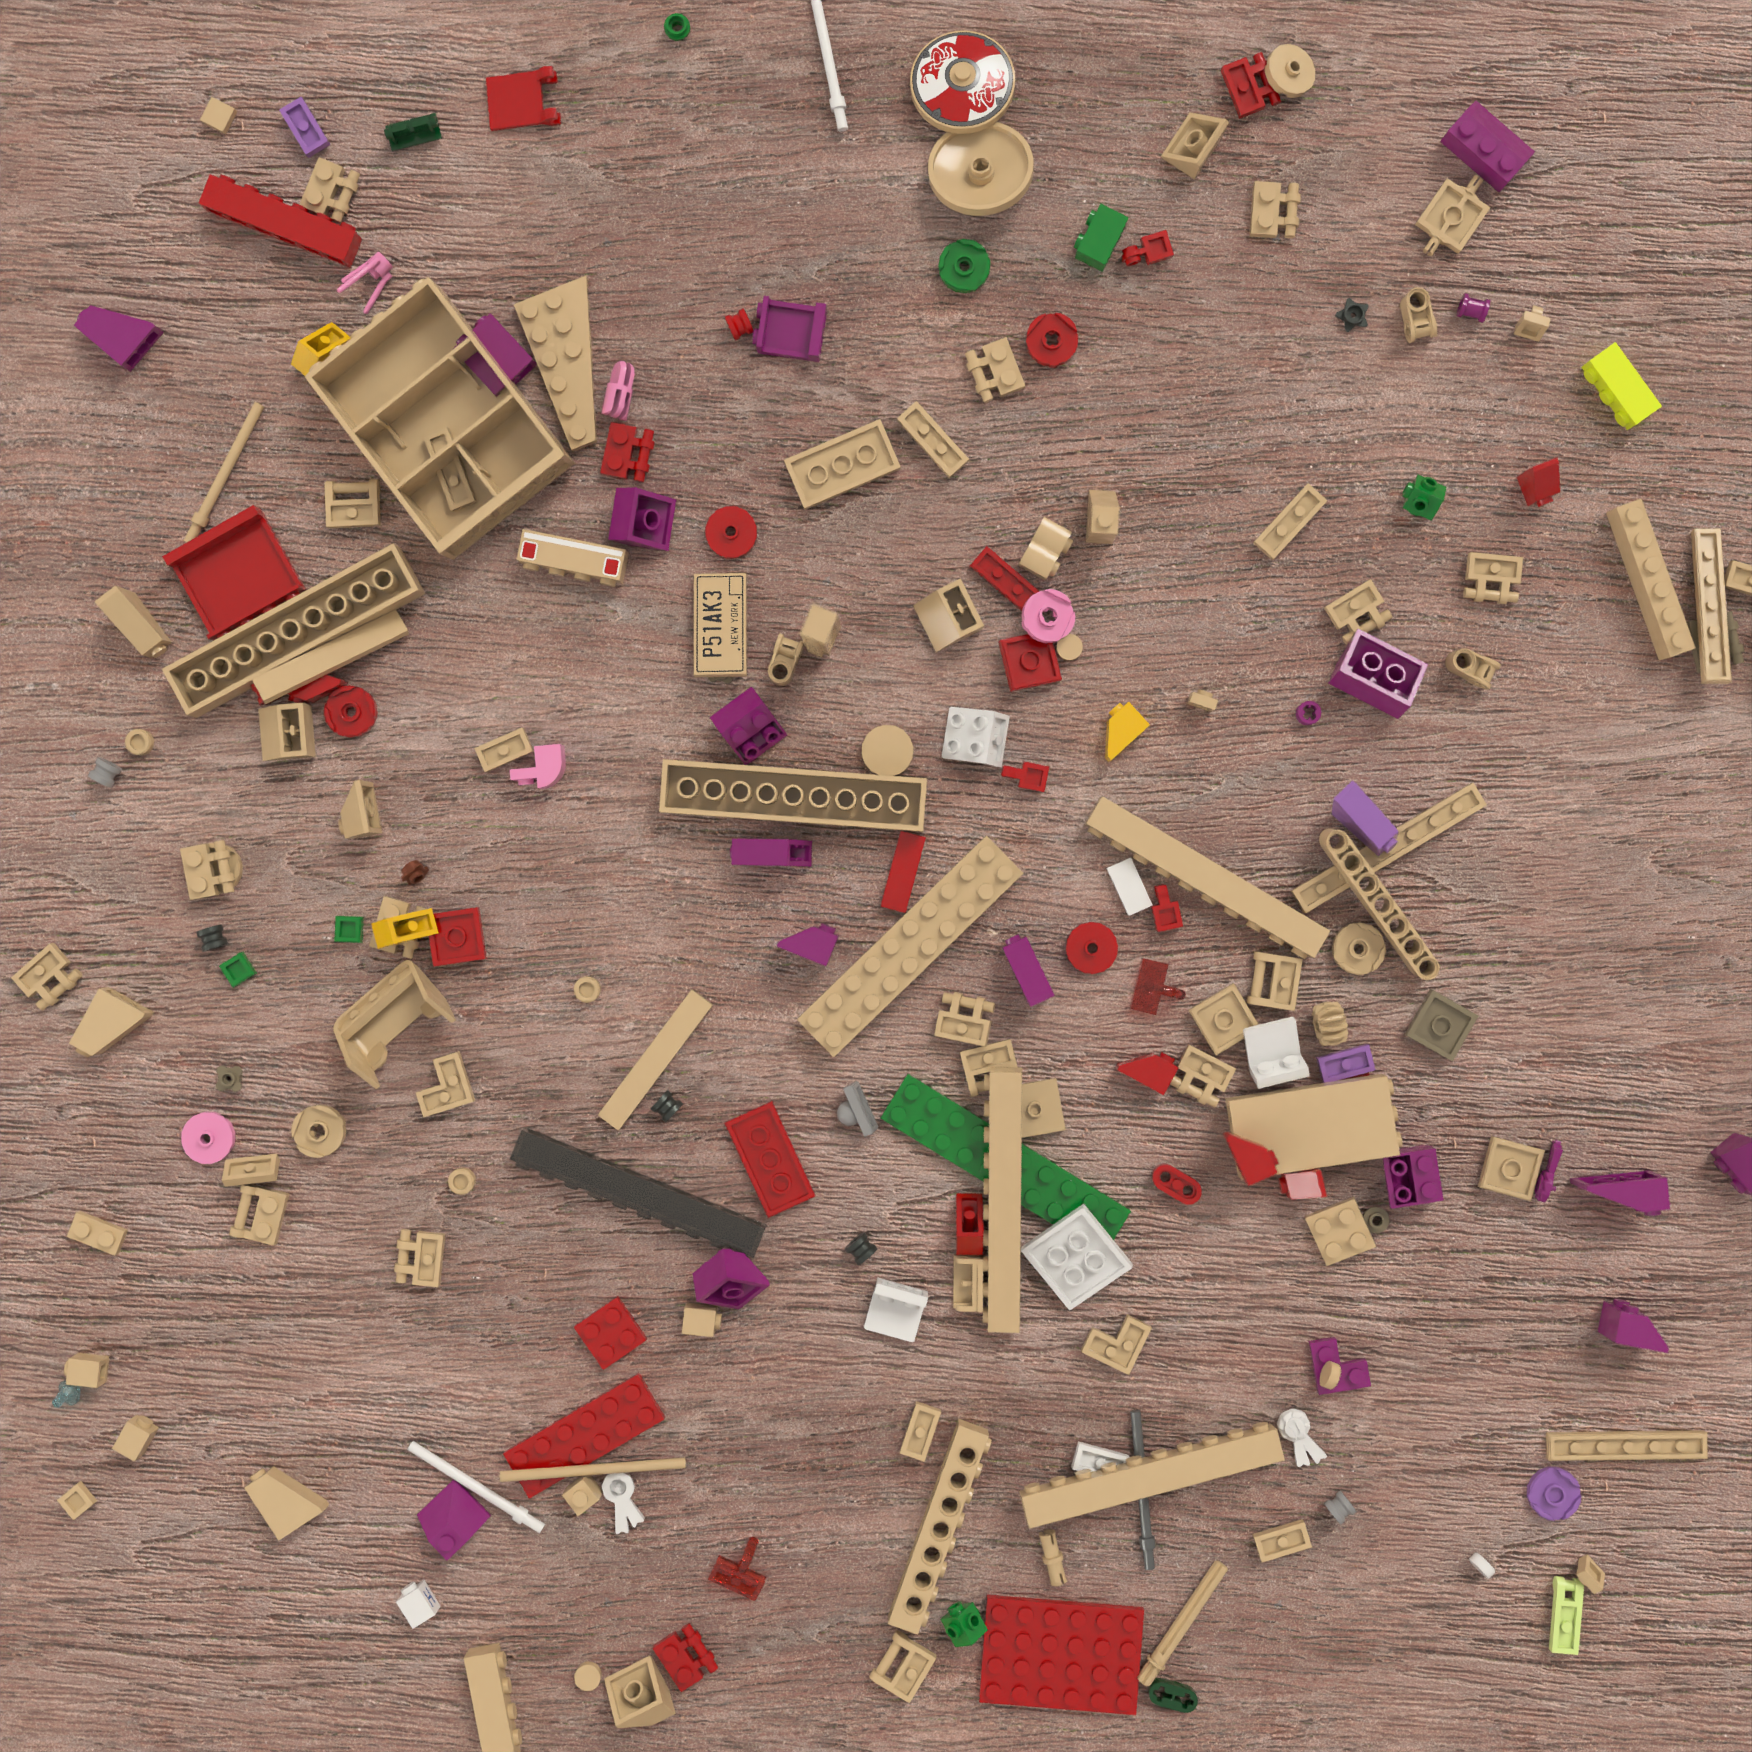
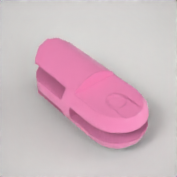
(619, 391)

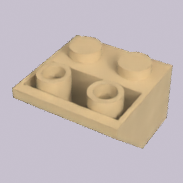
(948, 615)
(287, 732)

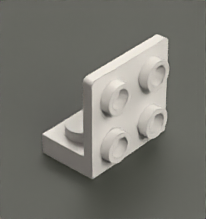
(975, 736)
(1274, 1053)
(895, 1310)

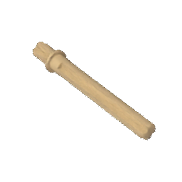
(1182, 1623)

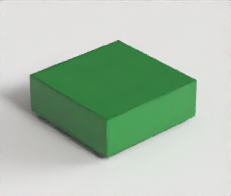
(349, 929)
(237, 969)

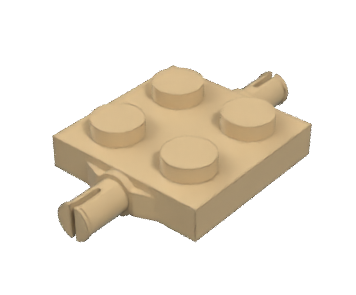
(1452, 215)

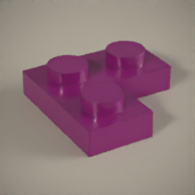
(1353, 1372)

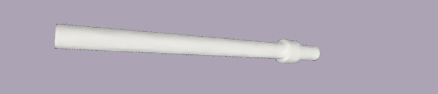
(837, 102)
(518, 1514)

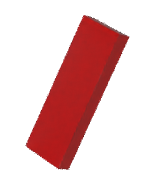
(1003, 578)
(903, 871)

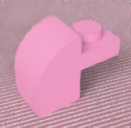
(549, 767)

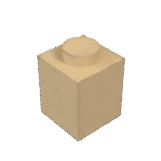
(701, 1319)
(86, 1370)
(135, 1437)
(582, 1493)

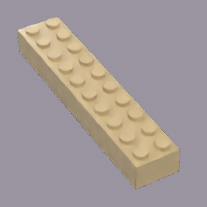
(292, 629)
(793, 795)
(910, 946)

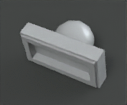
(857, 1110)

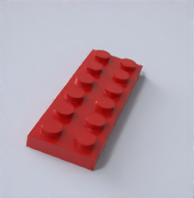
(587, 1432)

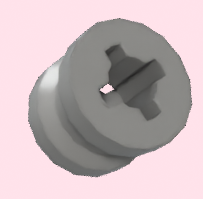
(104, 772)
(1340, 1507)

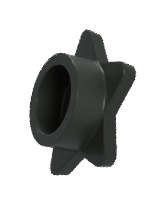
(1359, 311)

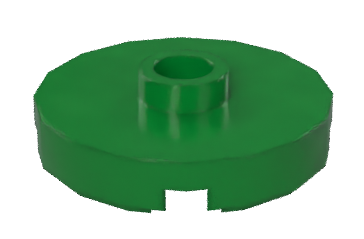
(964, 252)

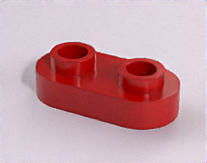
(1176, 1183)

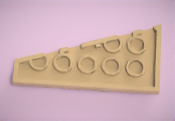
(561, 343)

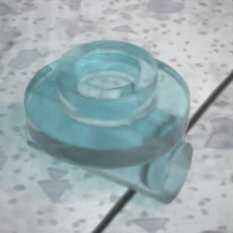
(67, 1393)

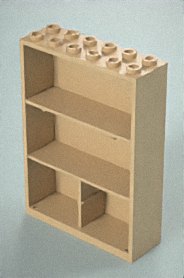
(407, 382)

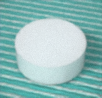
(1482, 1565)

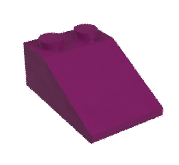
(1637, 1189)

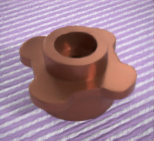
(414, 872)

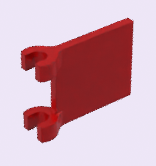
(518, 100)

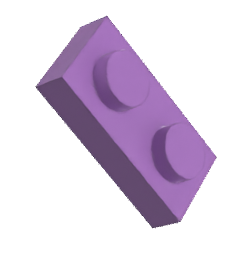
(304, 127)
(1345, 1063)

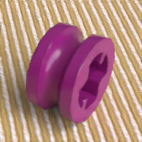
(1300, 712)

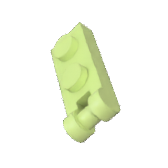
(1566, 1616)

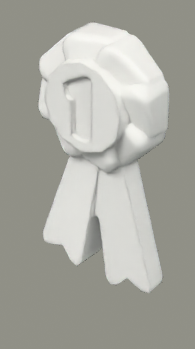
(1294, 1427)
(619, 1489)

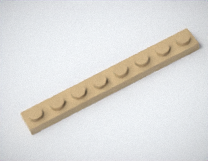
(1410, 835)

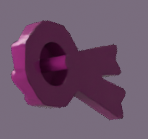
(1545, 1180)

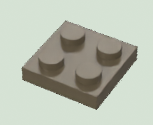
(1441, 1025)

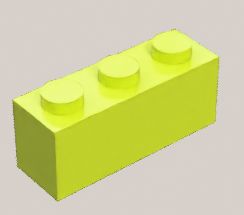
(1621, 386)

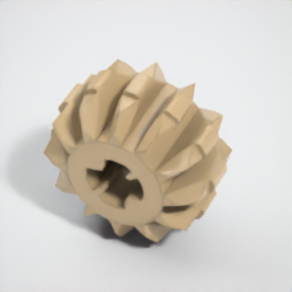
(1330, 1023)

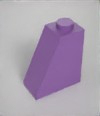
(1364, 819)

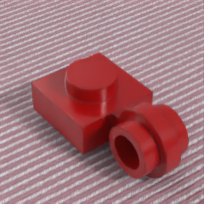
(1155, 248)

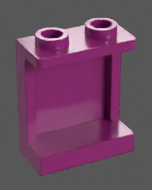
(790, 329)
(505, 351)

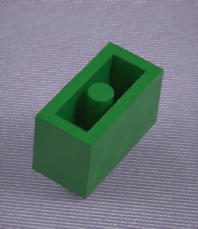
(1101, 237)

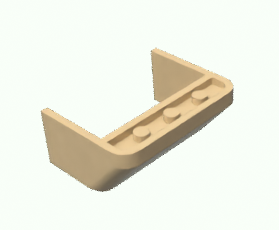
(383, 1015)

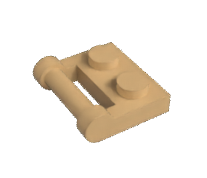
(353, 511)
(1283, 981)
(981, 1058)
(267, 1217)
(910, 1671)

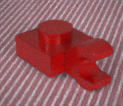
(1030, 776)
(1165, 913)

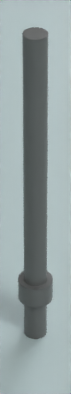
(1146, 1540)

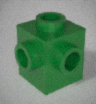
(1423, 497)
(963, 1624)

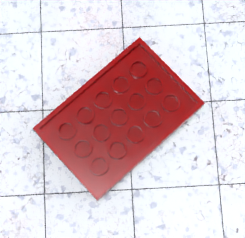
(1061, 1654)

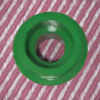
(677, 19)

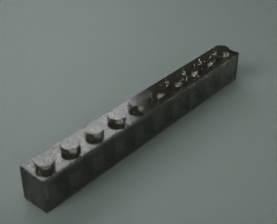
(637, 1192)

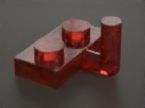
(1151, 986)
(739, 1576)

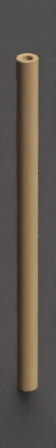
(592, 1469)

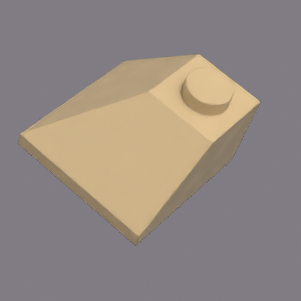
(360, 812)
(639, 1695)

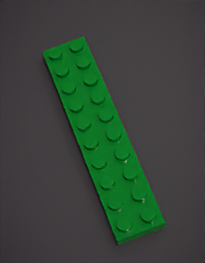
(960, 1139)

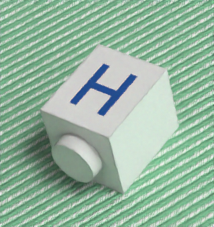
(417, 1603)

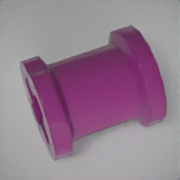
(1473, 308)

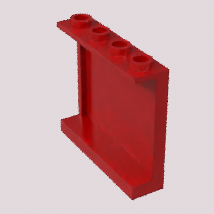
(235, 572)

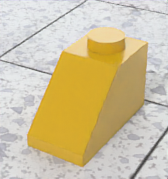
(317, 347)
(1122, 728)
(404, 928)

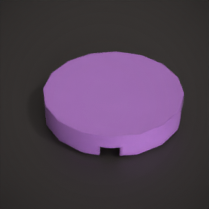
(1554, 1493)

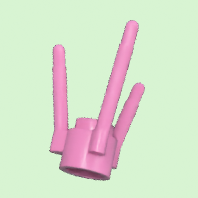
(377, 267)

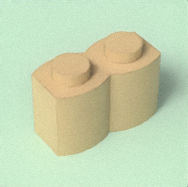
(1045, 549)

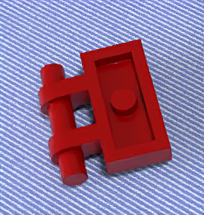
(1243, 87)
(619, 452)
(678, 1660)

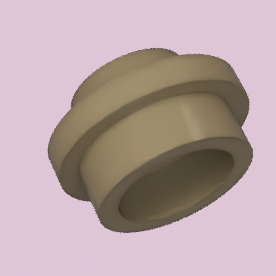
(1370, 1213)

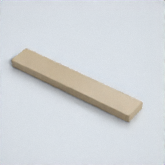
(1711, 606)
(330, 656)
(655, 1059)
(1626, 1445)

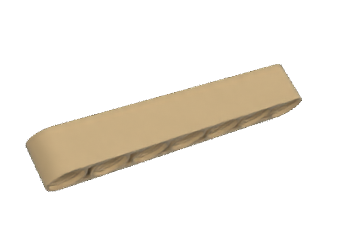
(1390, 909)

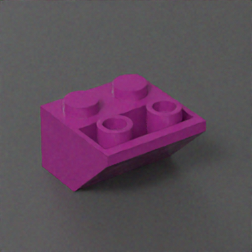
(748, 726)
(1413, 1177)

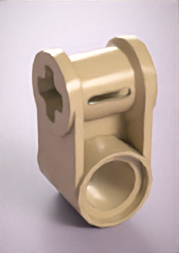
(1418, 321)
(786, 655)
(1477, 668)

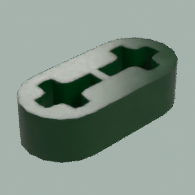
(1171, 1701)

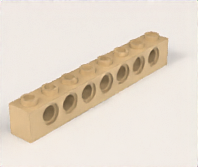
(902, 1613)

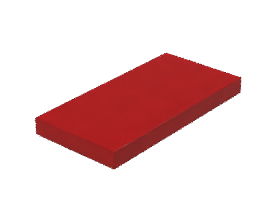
(770, 1159)

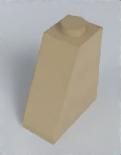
(1102, 517)
(134, 621)
(107, 1022)
(283, 1501)

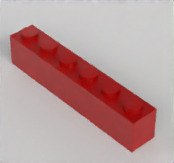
(280, 220)

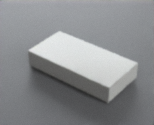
(1129, 886)

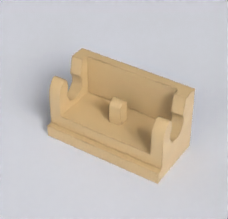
(968, 1283)

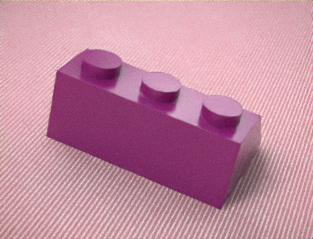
(1487, 146)
(1378, 674)

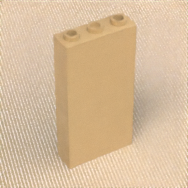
(1320, 1122)

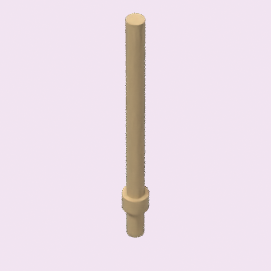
(201, 518)

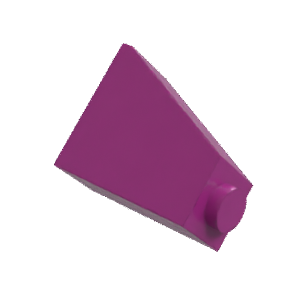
(118, 335)
(771, 852)
(1027, 970)

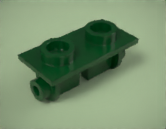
(413, 132)

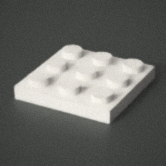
(1076, 1257)

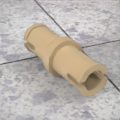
(1052, 1557)

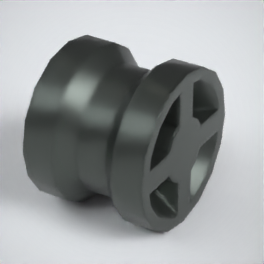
(212, 938)
(666, 1106)
(861, 1248)

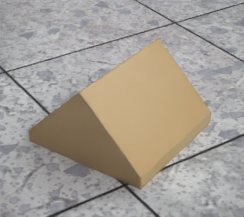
(1194, 143)

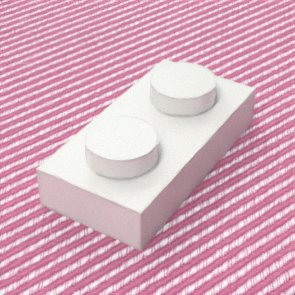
(1092, 1457)

